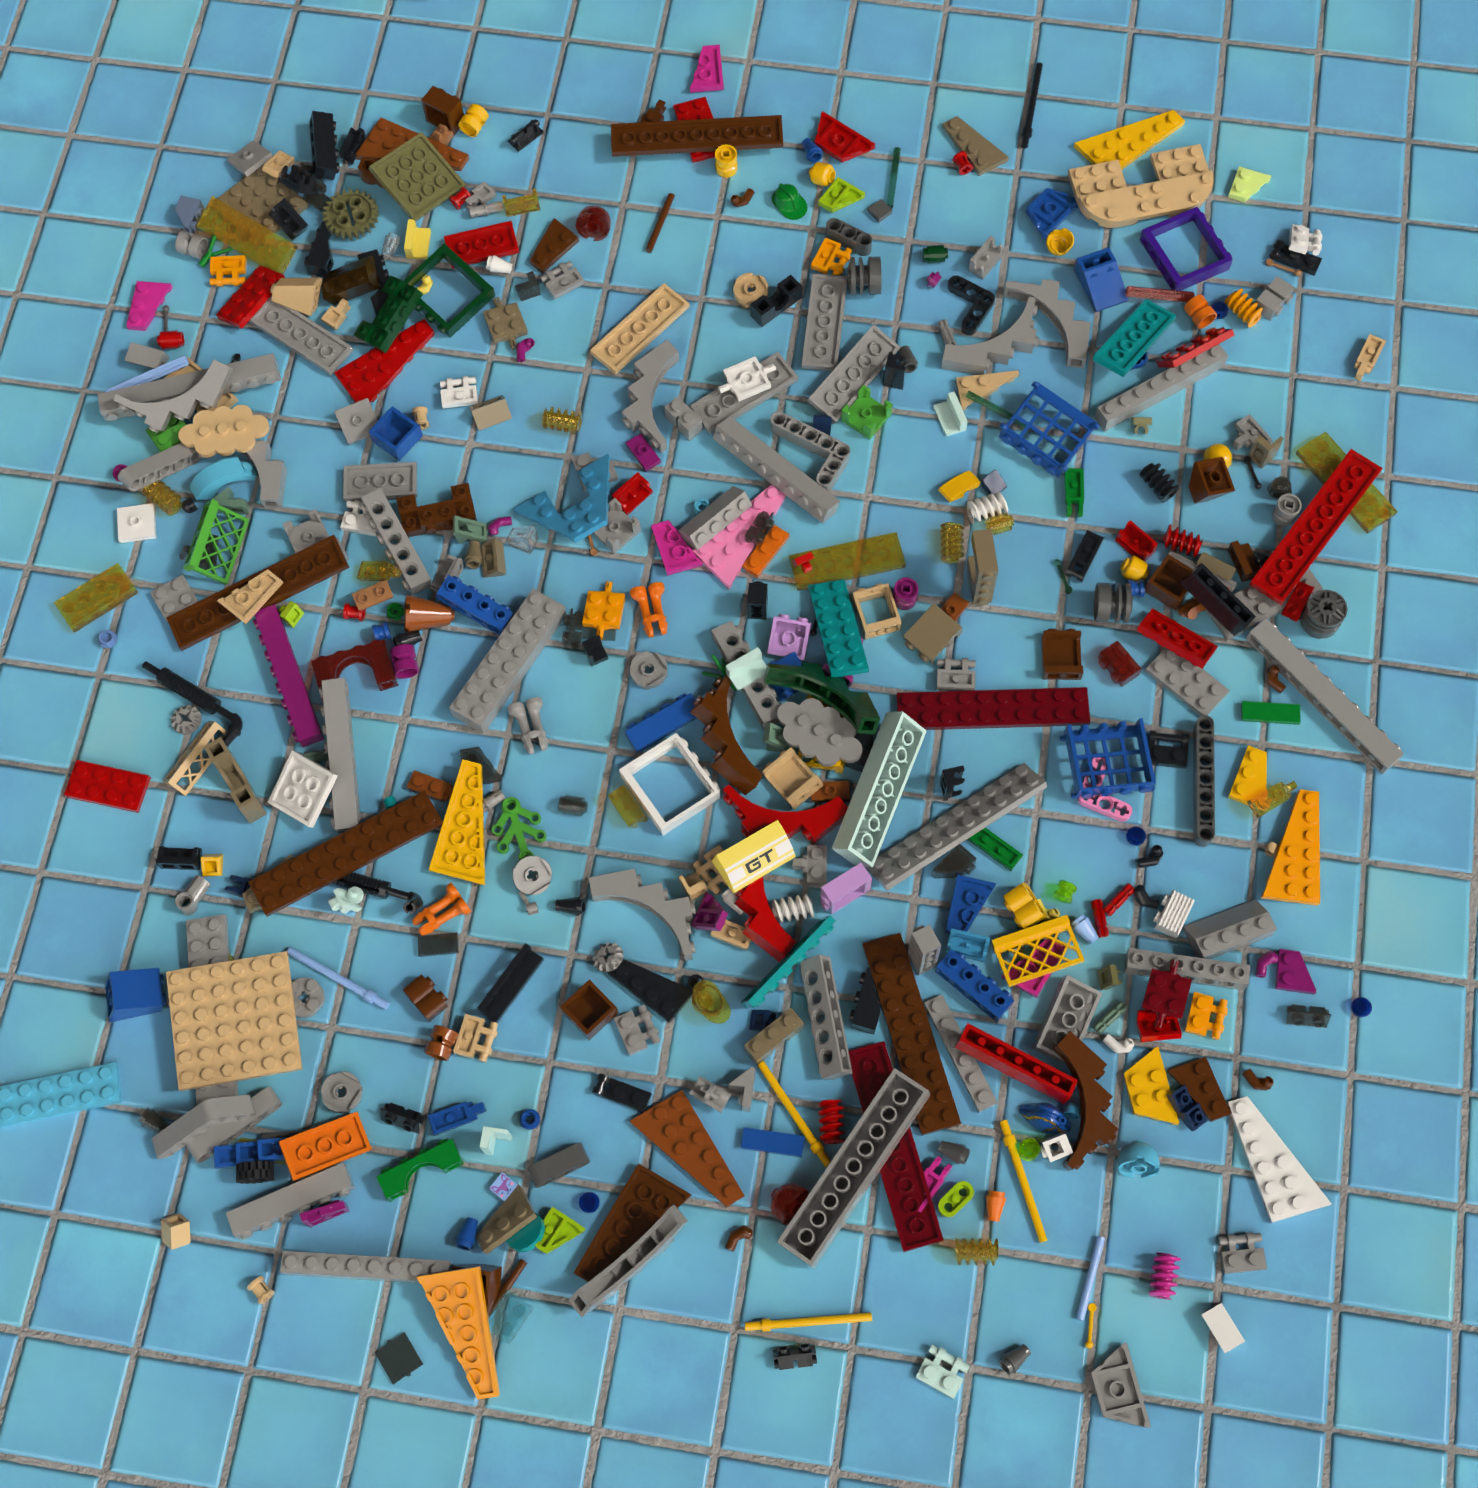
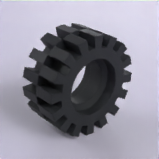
(254, 1172)

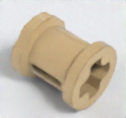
(420, 416)
(260, 1290)

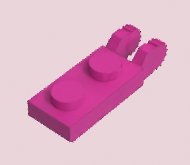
(933, 1180)

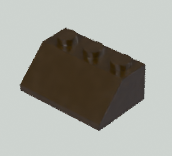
(350, 281)

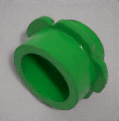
(395, 607)

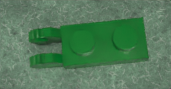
(1074, 490)

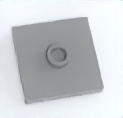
(250, 158)
(356, 420)

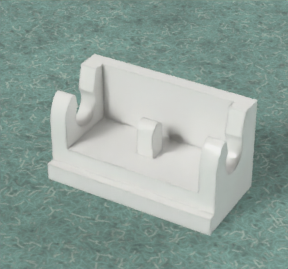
(1223, 1327)

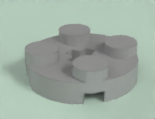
(648, 680)
(531, 886)
(315, 1000)
(344, 1103)

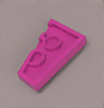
(145, 303)
(673, 550)

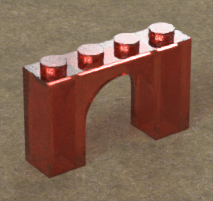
(372, 654)

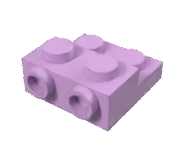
(789, 636)

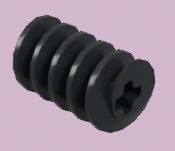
(1158, 482)

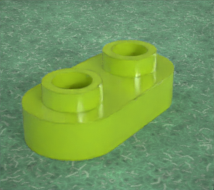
(955, 1199)

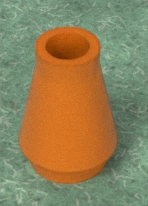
(995, 1204)

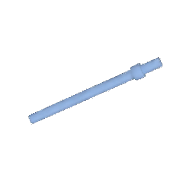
(369, 996)

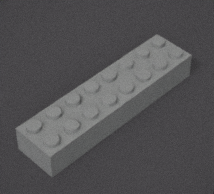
(508, 661)

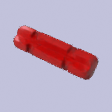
(1118, 899)
(1099, 918)

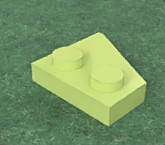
(1247, 183)

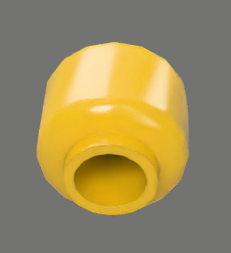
(822, 174)
(1134, 568)

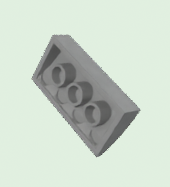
(1069, 1011)

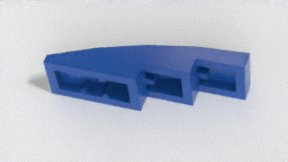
(243, 1152)

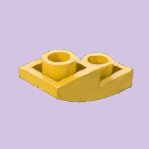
(957, 486)

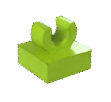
(291, 613)

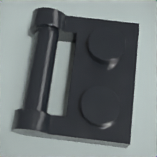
(1168, 755)

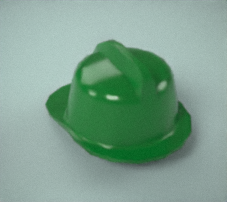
(789, 202)

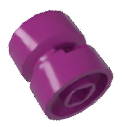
(905, 593)
(404, 661)

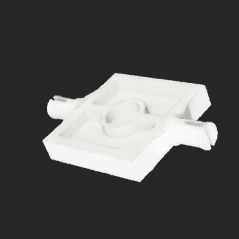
(747, 378)

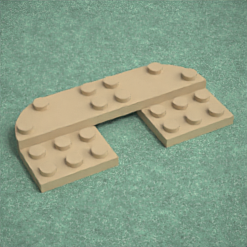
(1180, 186)

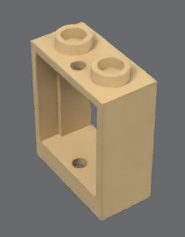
(881, 627)

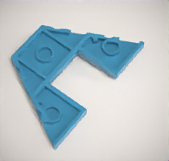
(584, 516)

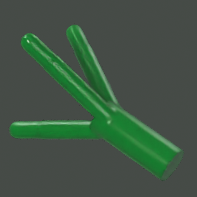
(206, 257)
(722, 668)

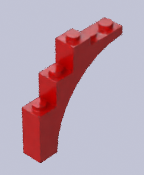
(813, 822)
(762, 924)

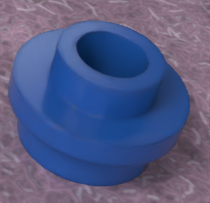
(527, 1113)

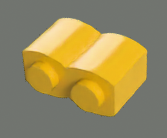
(1025, 906)

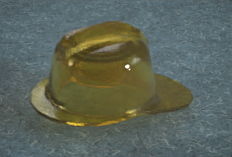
(710, 1002)

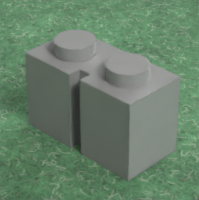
(1274, 299)
(689, 422)

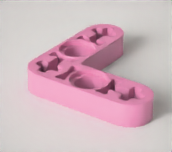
(1107, 812)

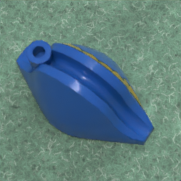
(1045, 1118)

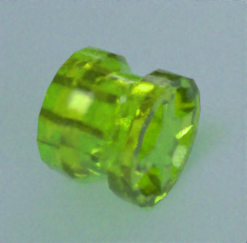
(1065, 891)
(1032, 1146)

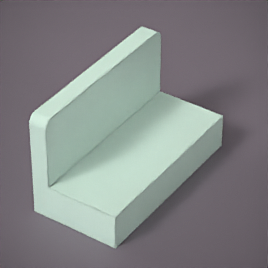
(951, 415)
(746, 669)
(489, 1138)

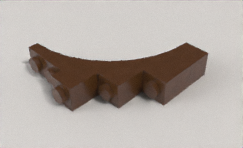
(718, 735)
(1093, 1098)

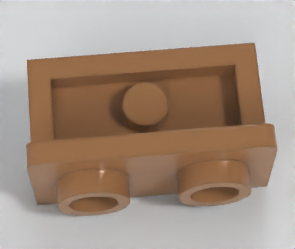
(372, 595)

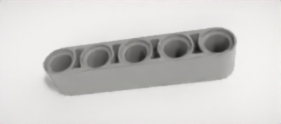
(158, 466)
(222, 1134)

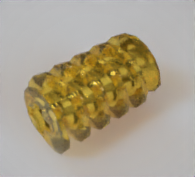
(562, 421)
(163, 497)
(951, 542)
(976, 1251)

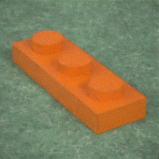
(766, 551)

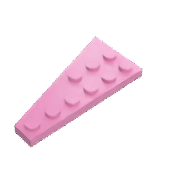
(728, 548)

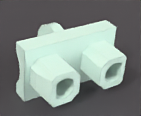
(346, 899)

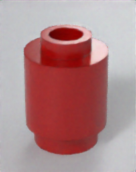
(170, 339)

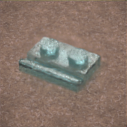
(509, 1316)

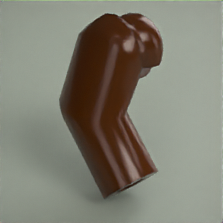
(1257, 1082)
(738, 1234)

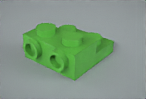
(170, 437)

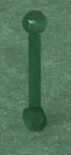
(1068, 590)

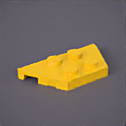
(1149, 1088)

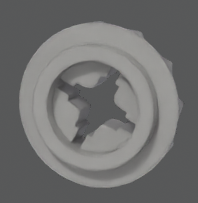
(186, 727)
(612, 962)

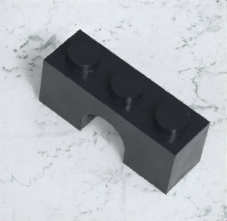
(766, 309)

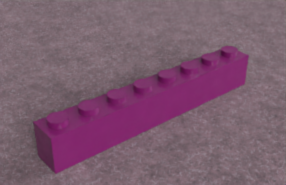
(288, 675)

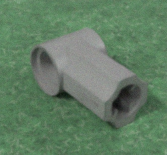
(193, 893)

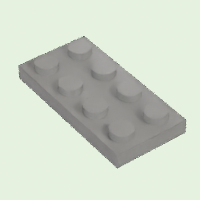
(393, 478)
(1187, 682)

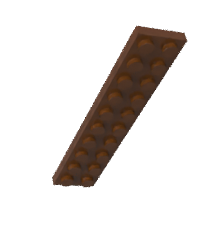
(696, 135)
(297, 573)
(345, 853)
(911, 1030)

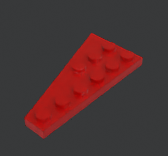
(376, 370)

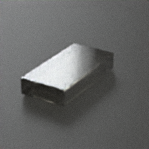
(438, 944)

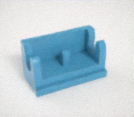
(969, 944)

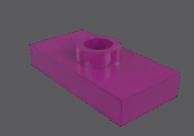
(643, 452)

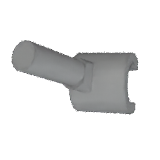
(531, 907)

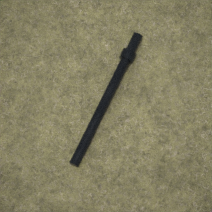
(1027, 130)

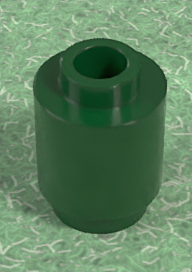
(935, 254)

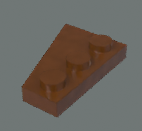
(553, 246)
(1202, 1087)

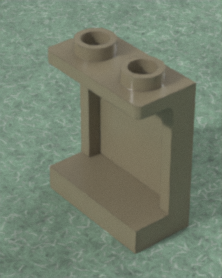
(932, 633)

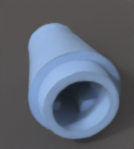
(1085, 929)

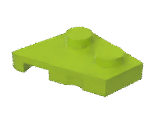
(840, 195)
(558, 1231)

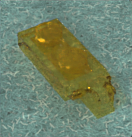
(377, 571)
(1271, 798)

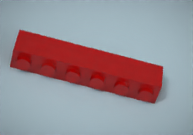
(1016, 1063)

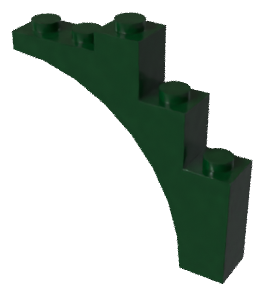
(832, 690)

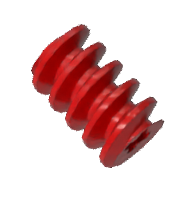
(1182, 541)
(830, 1121)

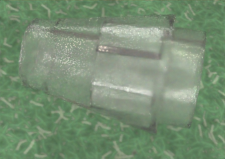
(390, 245)

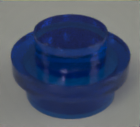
(1221, 309)
(1136, 836)
(1361, 1007)
(589, 1202)

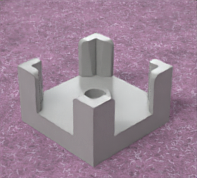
(619, 528)
(307, 532)

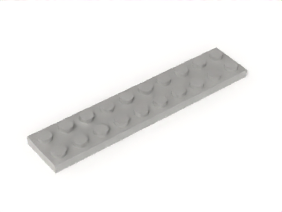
(956, 826)
(209, 945)

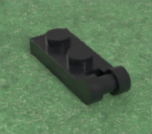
(1305, 262)
(1084, 555)
(622, 1093)

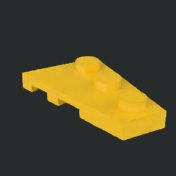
(1251, 776)

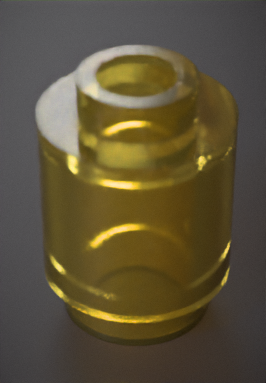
(1000, 523)

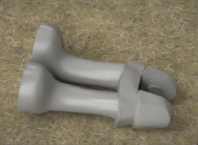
(518, 711)

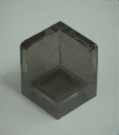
(528, 289)

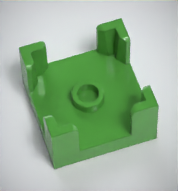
(866, 413)

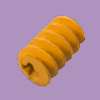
(1244, 308)

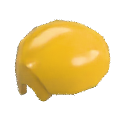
(1060, 242)
(1218, 450)

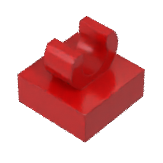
(804, 562)

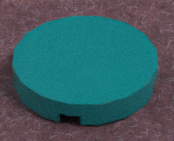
(528, 1236)

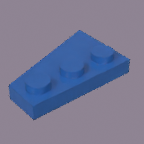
(967, 902)

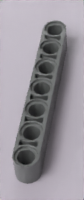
(1200, 788)

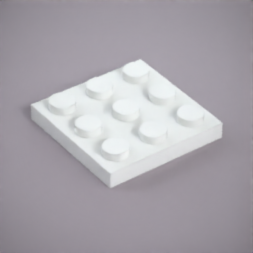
(302, 789)

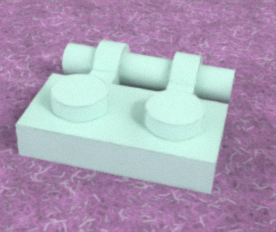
(939, 1377)

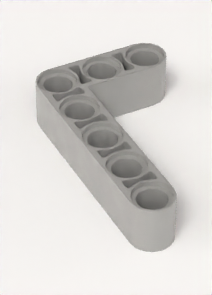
(815, 445)
(200, 1120)

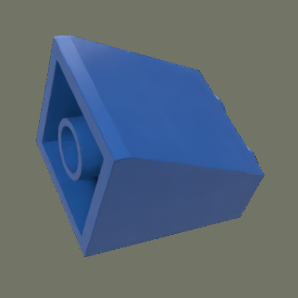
(134, 993)

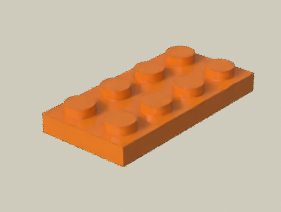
(324, 1146)

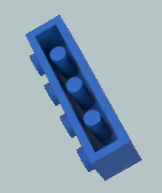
(474, 605)
(661, 724)
(974, 985)

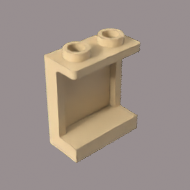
(792, 778)

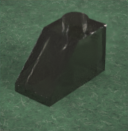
(956, 863)

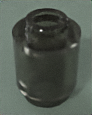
(572, 805)

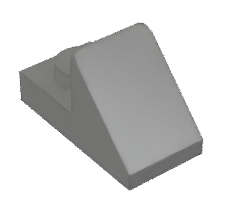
(745, 1083)

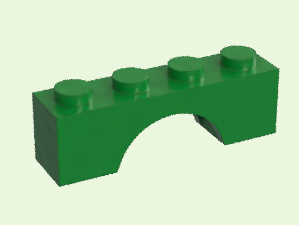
(396, 1180)

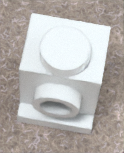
(1064, 1148)

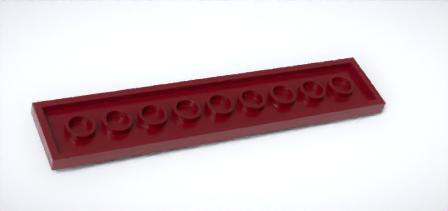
(996, 708)
(902, 1171)

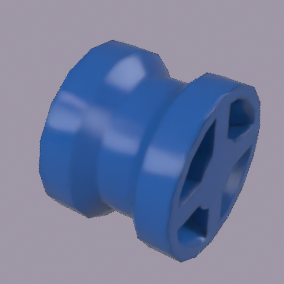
(1137, 587)
(381, 631)

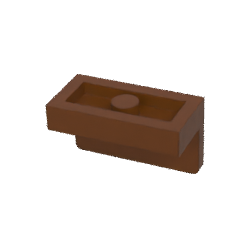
(1243, 560)

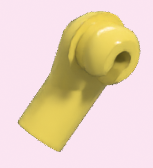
(426, 284)
(1051, 913)

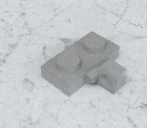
(1248, 432)
(813, 864)

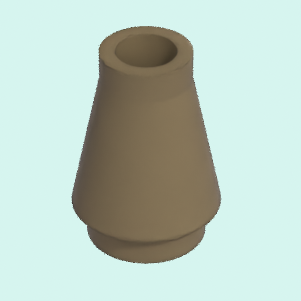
(473, 556)

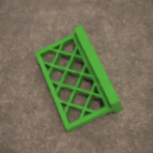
(201, 536)

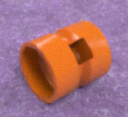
(1200, 312)

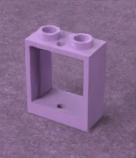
(845, 888)

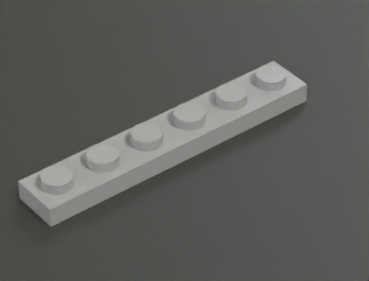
(964, 1063)

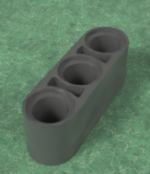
(849, 236)
(558, 1165)

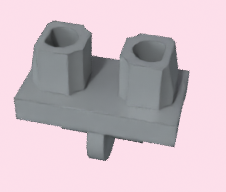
(710, 1094)

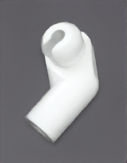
(1119, 1046)

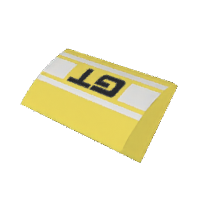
(754, 856)

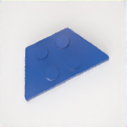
(1050, 210)

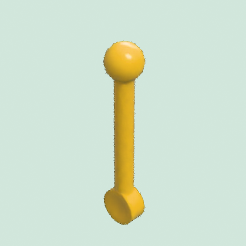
(1091, 1308)

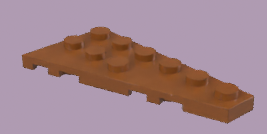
(388, 136)
(684, 1139)

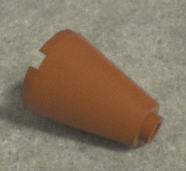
(425, 614)

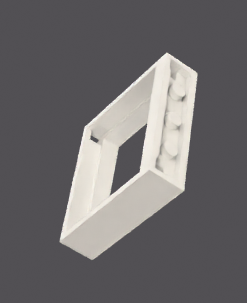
(692, 759)

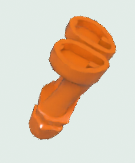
(655, 592)
(428, 913)

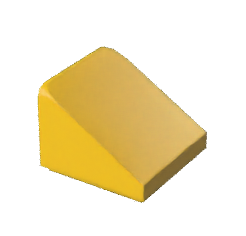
(212, 864)

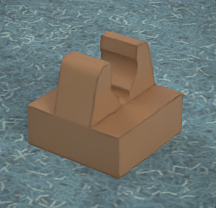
(442, 134)

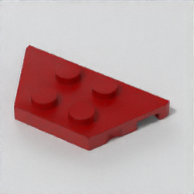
(840, 140)

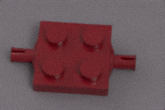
(1166, 993)

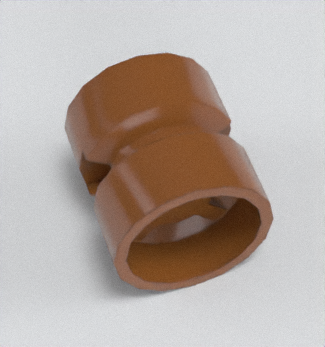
(441, 1042)

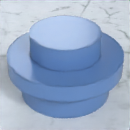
(107, 639)

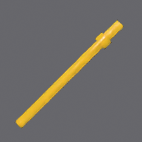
(1010, 1141)
(816, 1146)
(767, 1324)

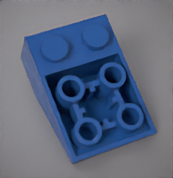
(1101, 279)

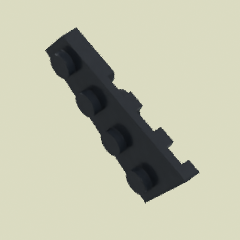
(654, 990)

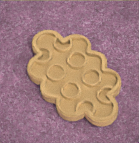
(224, 431)

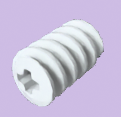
(986, 506)
(792, 908)

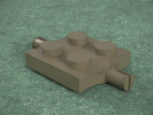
(505, 323)

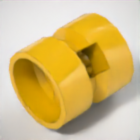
(473, 120)
(726, 161)

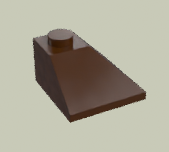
(1210, 480)
(491, 1281)

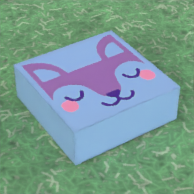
(503, 1186)

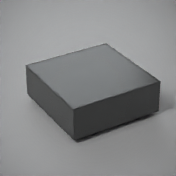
(880, 210)

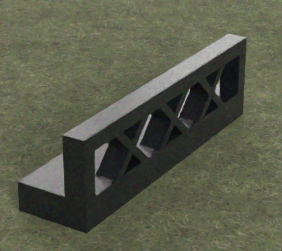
(510, 984)

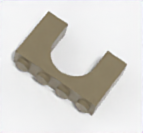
(982, 567)
(236, 780)

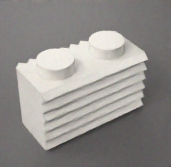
(1173, 914)

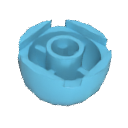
(1138, 1159)

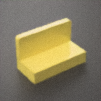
(416, 241)

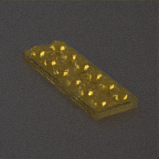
(246, 236)
(1322, 458)
(850, 560)

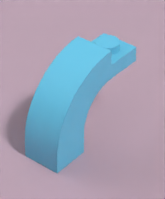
(219, 474)

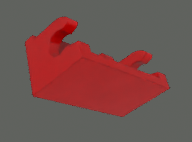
(633, 493)
(1136, 541)

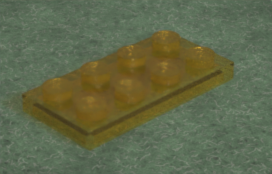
(96, 597)

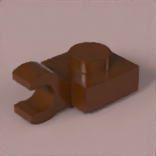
(656, 114)

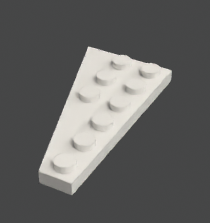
(1279, 1176)

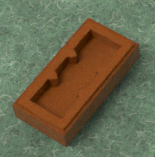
(955, 606)
(831, 790)

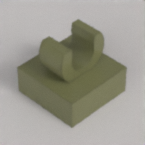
(1141, 422)
(1108, 977)

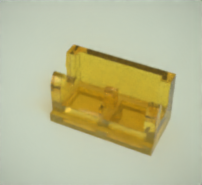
(521, 204)
(627, 806)

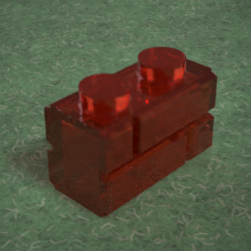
(1119, 664)

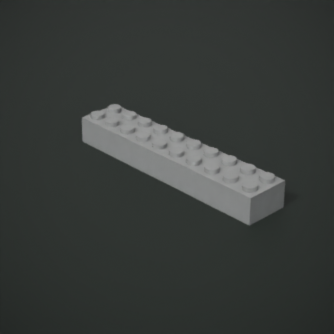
(854, 1168)

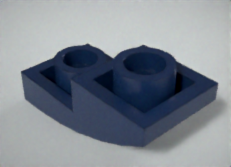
(1189, 1112)

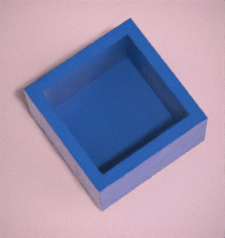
(395, 433)

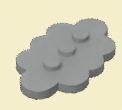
(819, 732)

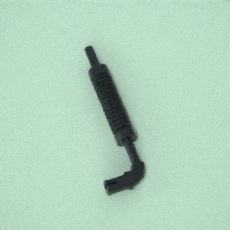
(198, 697)
(381, 889)

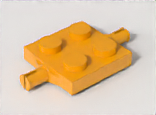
(604, 609)

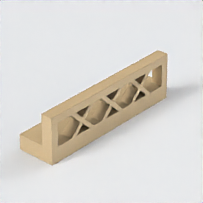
(190, 756)

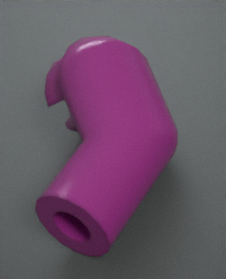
(522, 347)
(498, 522)

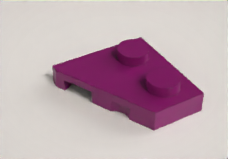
(709, 914)
(1293, 973)
(322, 1214)

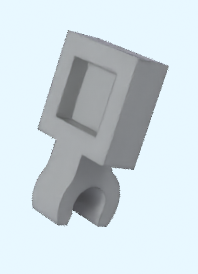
(481, 194)

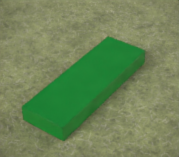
(1270, 712)
(996, 848)

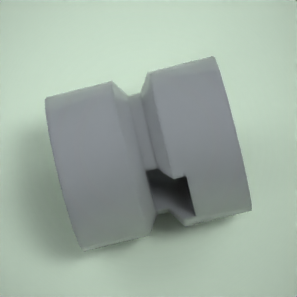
(191, 244)
(1286, 510)

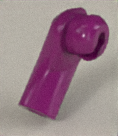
(1263, 961)

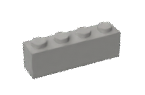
(715, 517)
(923, 949)

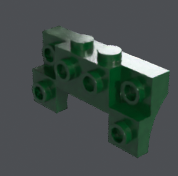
(391, 316)

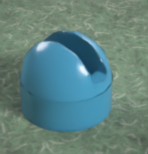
(1072, 1110)

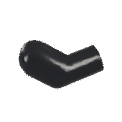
(1153, 858)
(1143, 899)

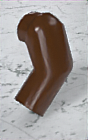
(744, 200)
(1272, 679)

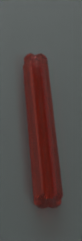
(1161, 294)

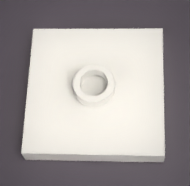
(136, 523)

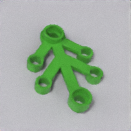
(517, 827)

